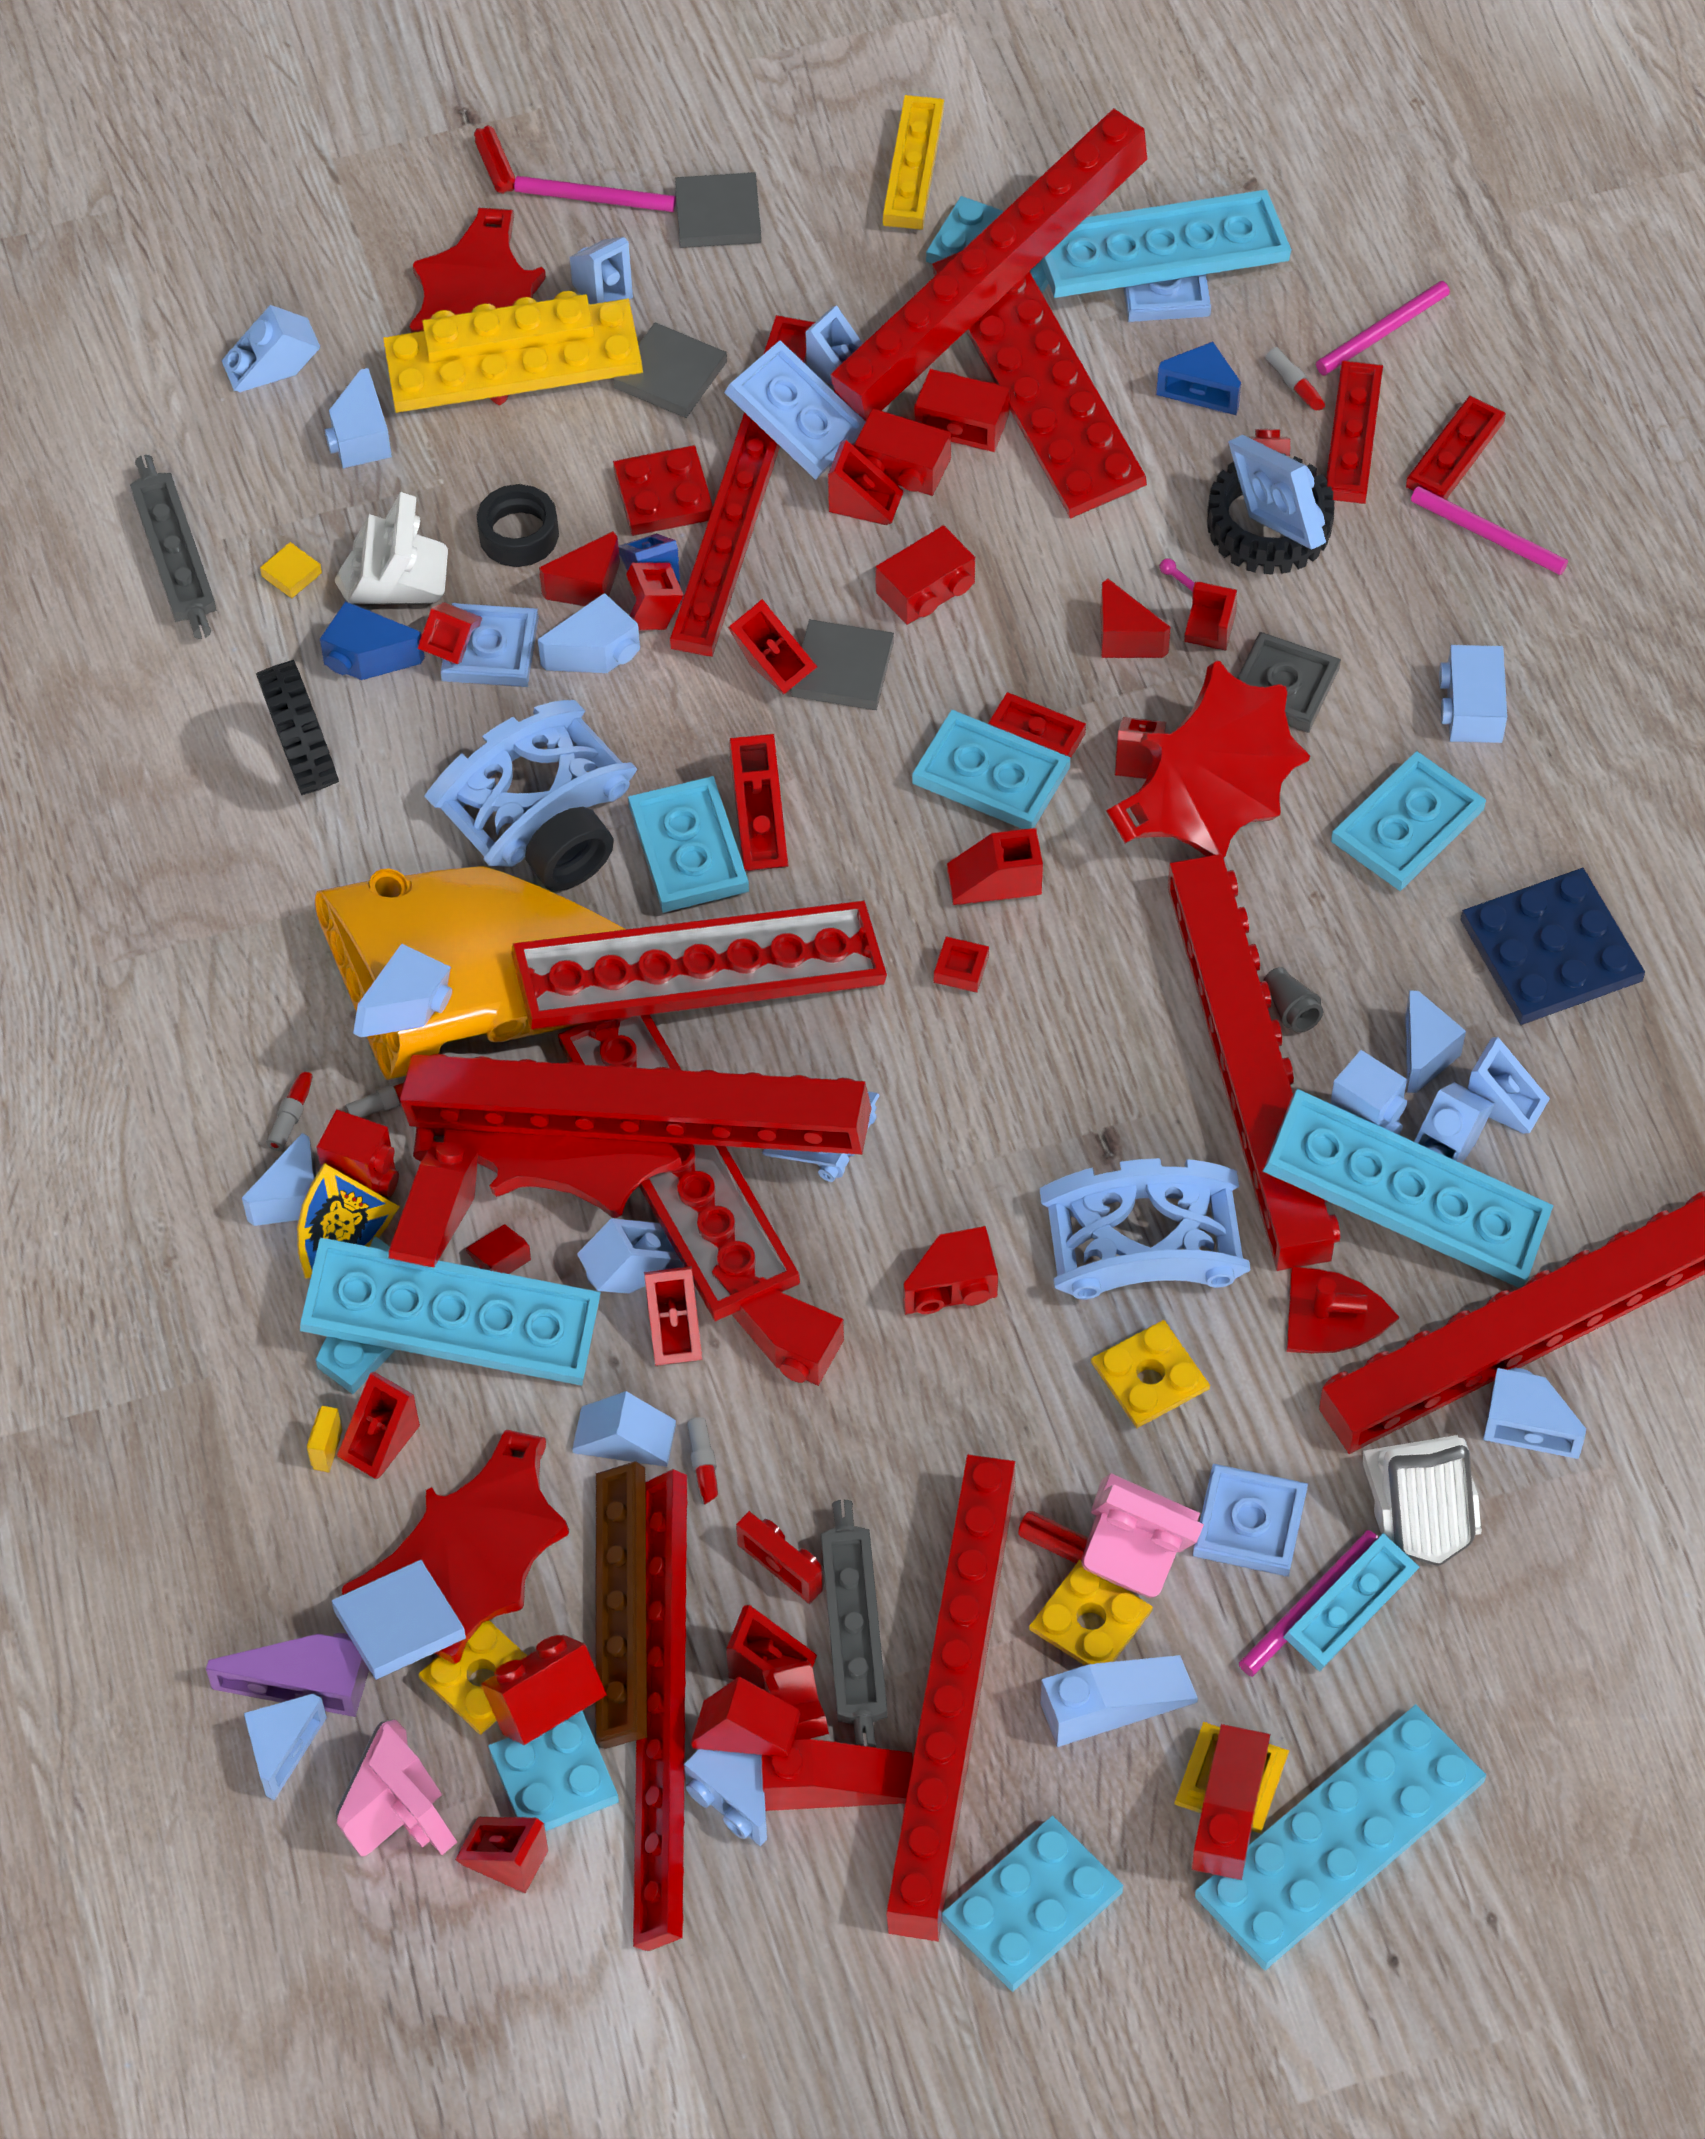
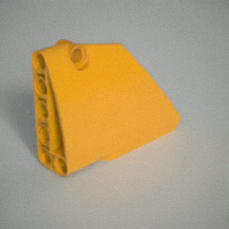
(461, 920)

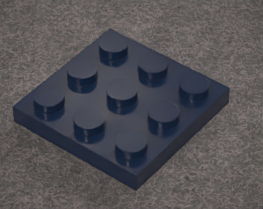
(1552, 946)

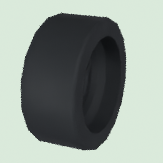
(512, 500)
(569, 848)

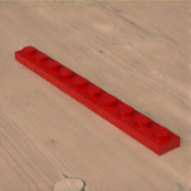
(732, 519)
(662, 1754)

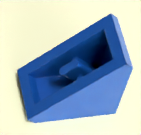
(1200, 379)
(651, 549)

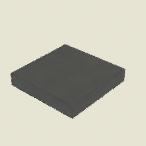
(718, 210)
(674, 370)
(848, 663)
(1301, 669)

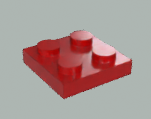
(663, 490)

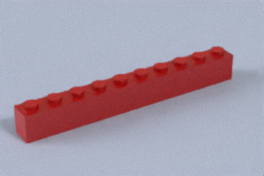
(991, 265)
(1247, 1051)
(637, 1103)
(1516, 1327)
(951, 1699)

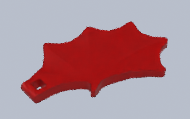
(475, 272)
(1215, 768)
(589, 1168)
(482, 1537)

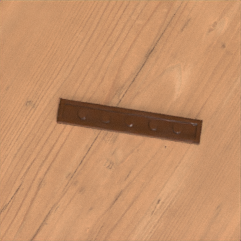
(621, 1605)

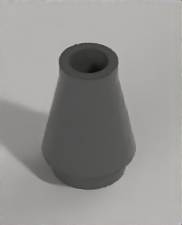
(1294, 1002)

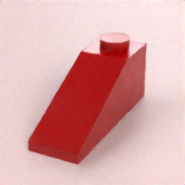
(758, 802)
(435, 1203)
(787, 1330)
(835, 1776)
(1230, 1802)

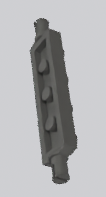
(173, 547)
(853, 1624)

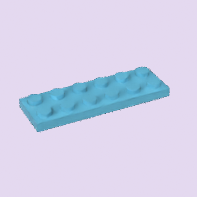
(1167, 244)
(1408, 1188)
(450, 1312)
(1341, 1836)

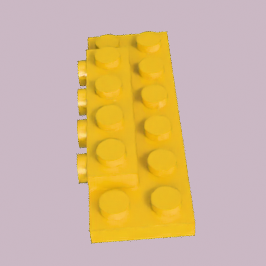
(511, 350)

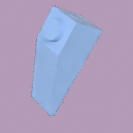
(1113, 1695)

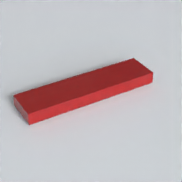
(1354, 431)

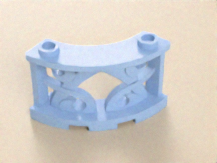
(567, 742)
(1196, 1186)

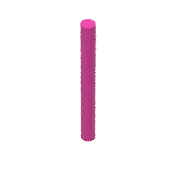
(595, 193)
(1382, 328)
(1489, 530)
(1274, 1640)

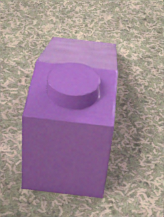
(296, 1669)

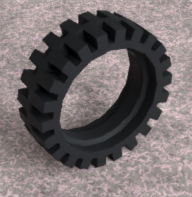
(1251, 547)
(297, 727)

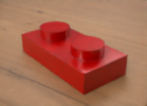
(1038, 724)
(768, 1547)

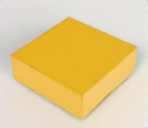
(291, 570)
(324, 1438)

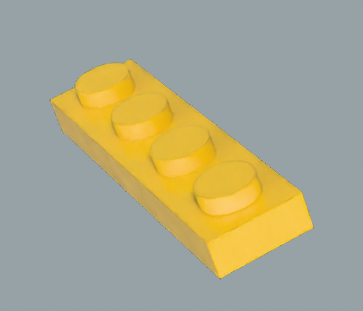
(913, 162)

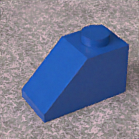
(368, 644)

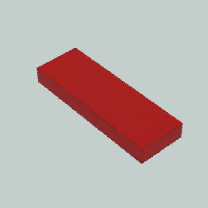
(1456, 448)

